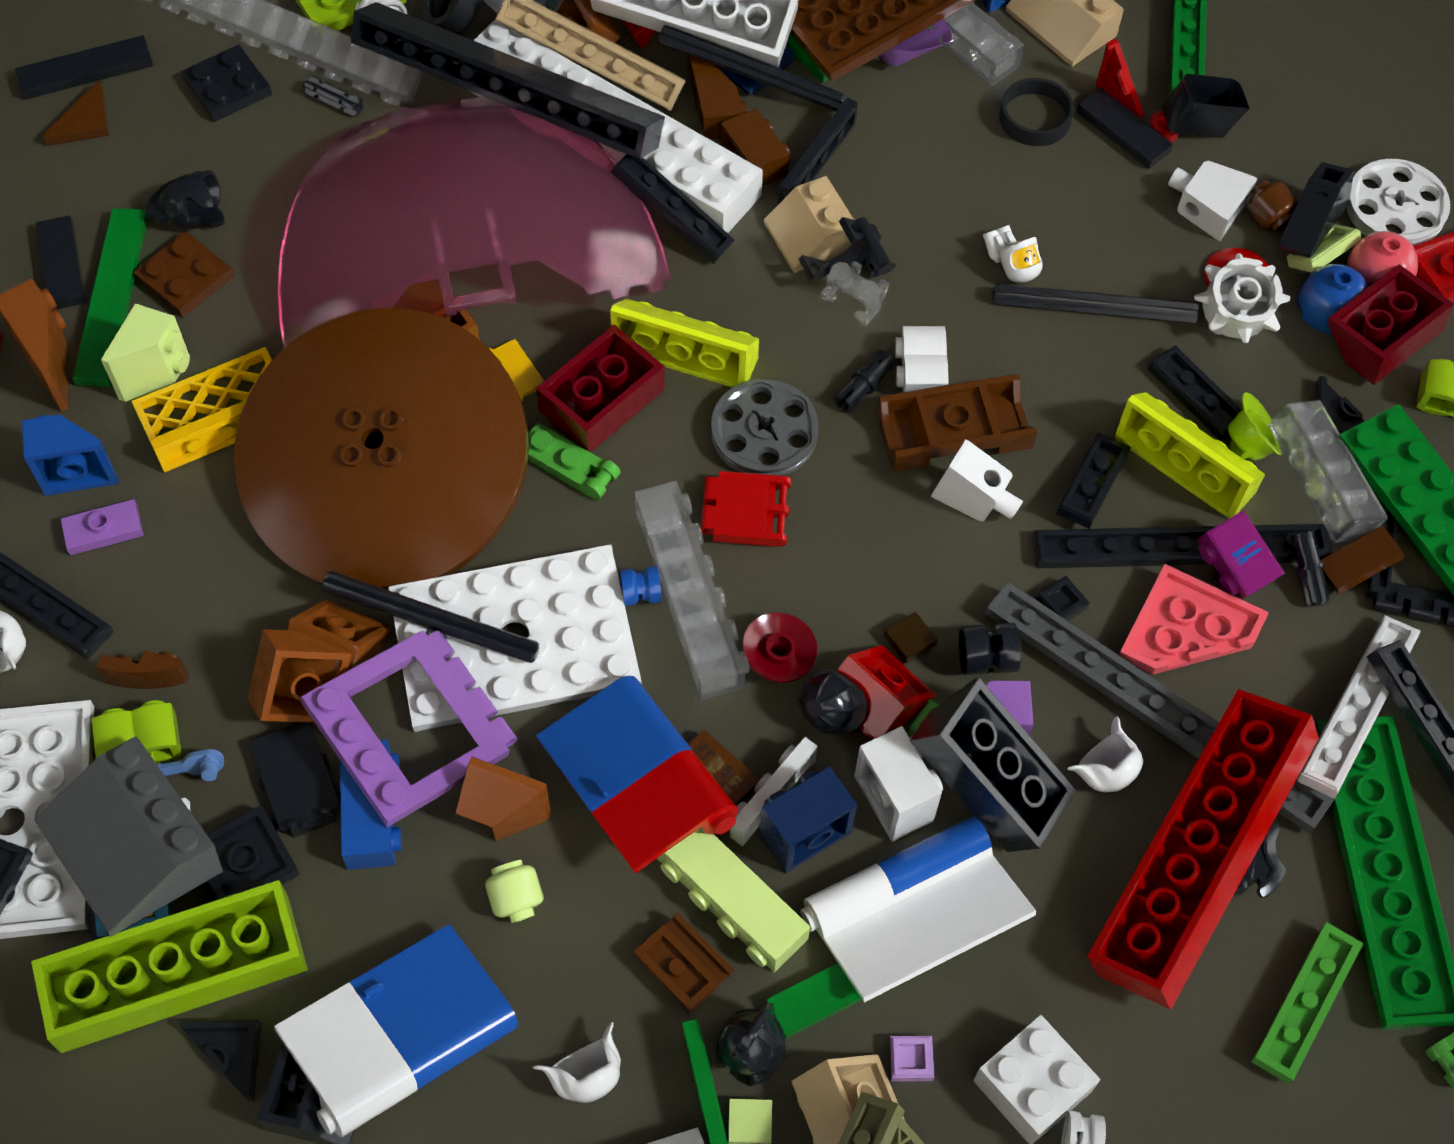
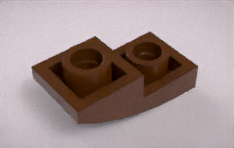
(151, 672)

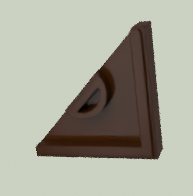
(83, 120)

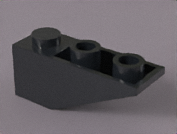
(1317, 209)

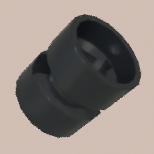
(976, 645)

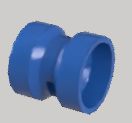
(640, 586)

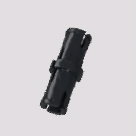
(864, 381)

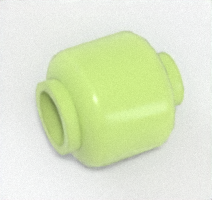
(514, 891)

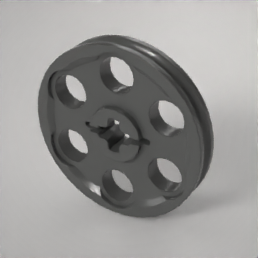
(767, 415)

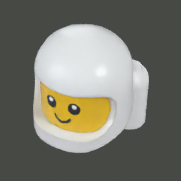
(1019, 259)

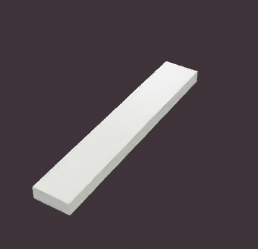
(1353, 715)

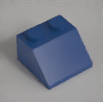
(65, 456)

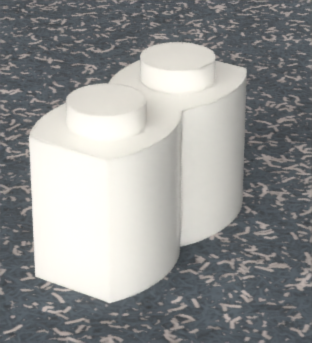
(922, 357)

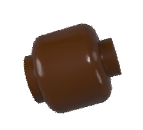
(1272, 205)

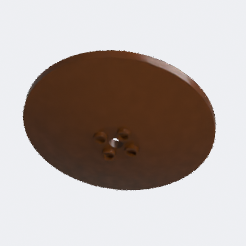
(420, 498)

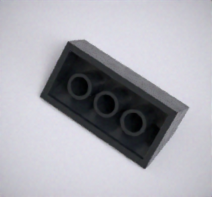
(994, 767)

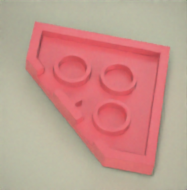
(1189, 624)

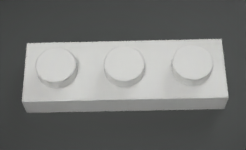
(793, 766)

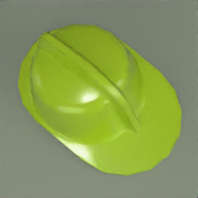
(1251, 431)

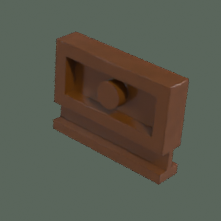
(683, 963)

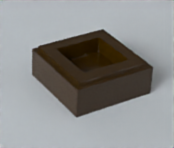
(910, 637)

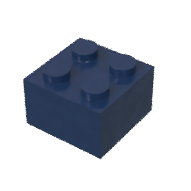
(807, 818)

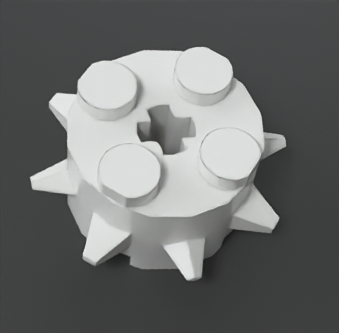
(1242, 298)

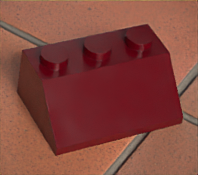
(1389, 323)

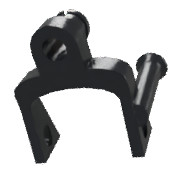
(864, 250)

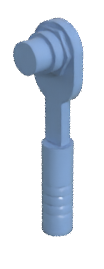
(203, 763)

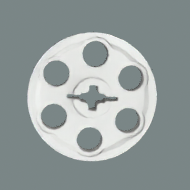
(1407, 193)

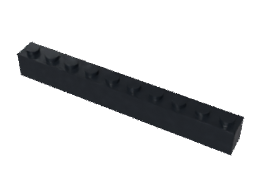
(508, 80)

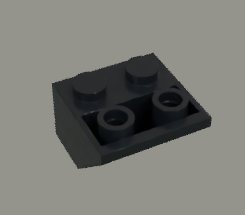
(293, 1105)

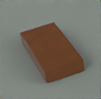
(1361, 559)

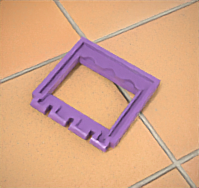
(365, 754)

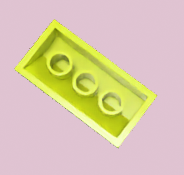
(688, 343)
(1188, 454)

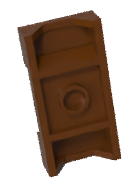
(941, 418)

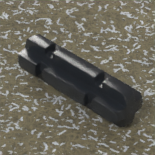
(333, 95)

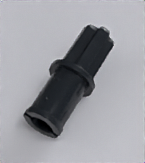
(1310, 568)

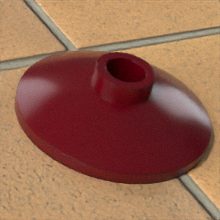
(780, 633)

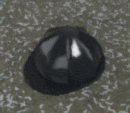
(833, 702)

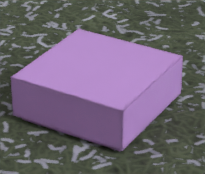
(911, 1058)

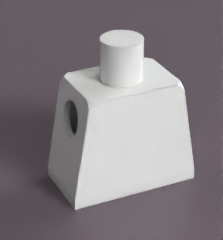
(1212, 196)
(976, 485)

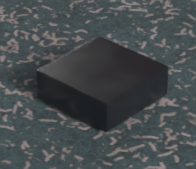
(1063, 599)

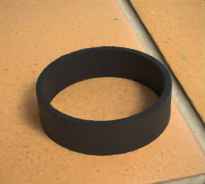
(1042, 87)

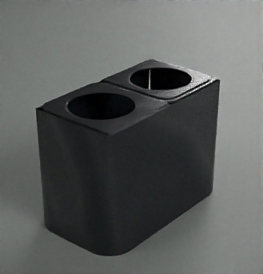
(1205, 105)

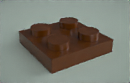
(184, 274)

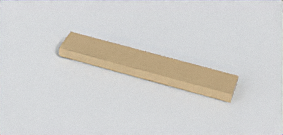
(592, 51)

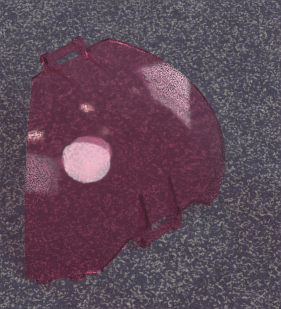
(452, 194)

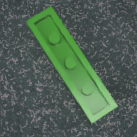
(1307, 1003)

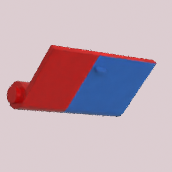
(636, 773)

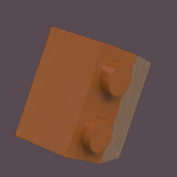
(39, 335)

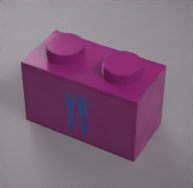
(1239, 556)

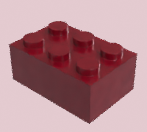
(601, 388)

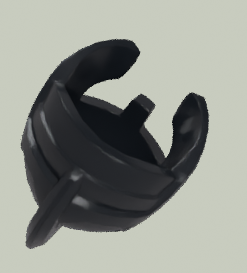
(188, 201)
(752, 1044)

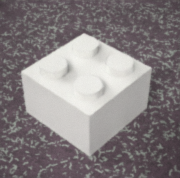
(898, 783)
(1036, 1079)

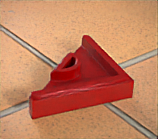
(1116, 78)

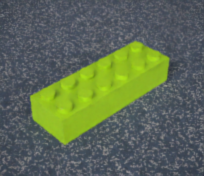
(168, 966)

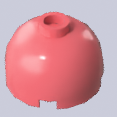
(1381, 253)

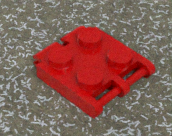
(743, 508)

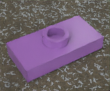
(102, 527)

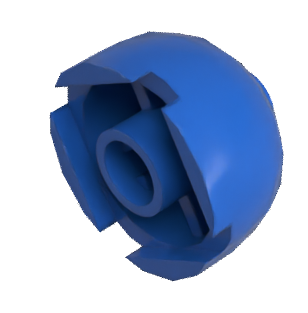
(1327, 292)

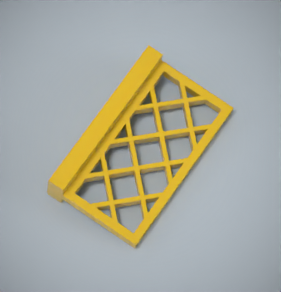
(210, 433)

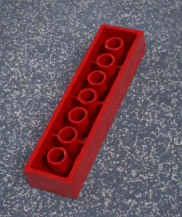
(1203, 848)

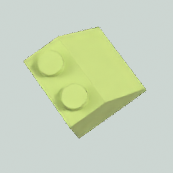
(145, 353)

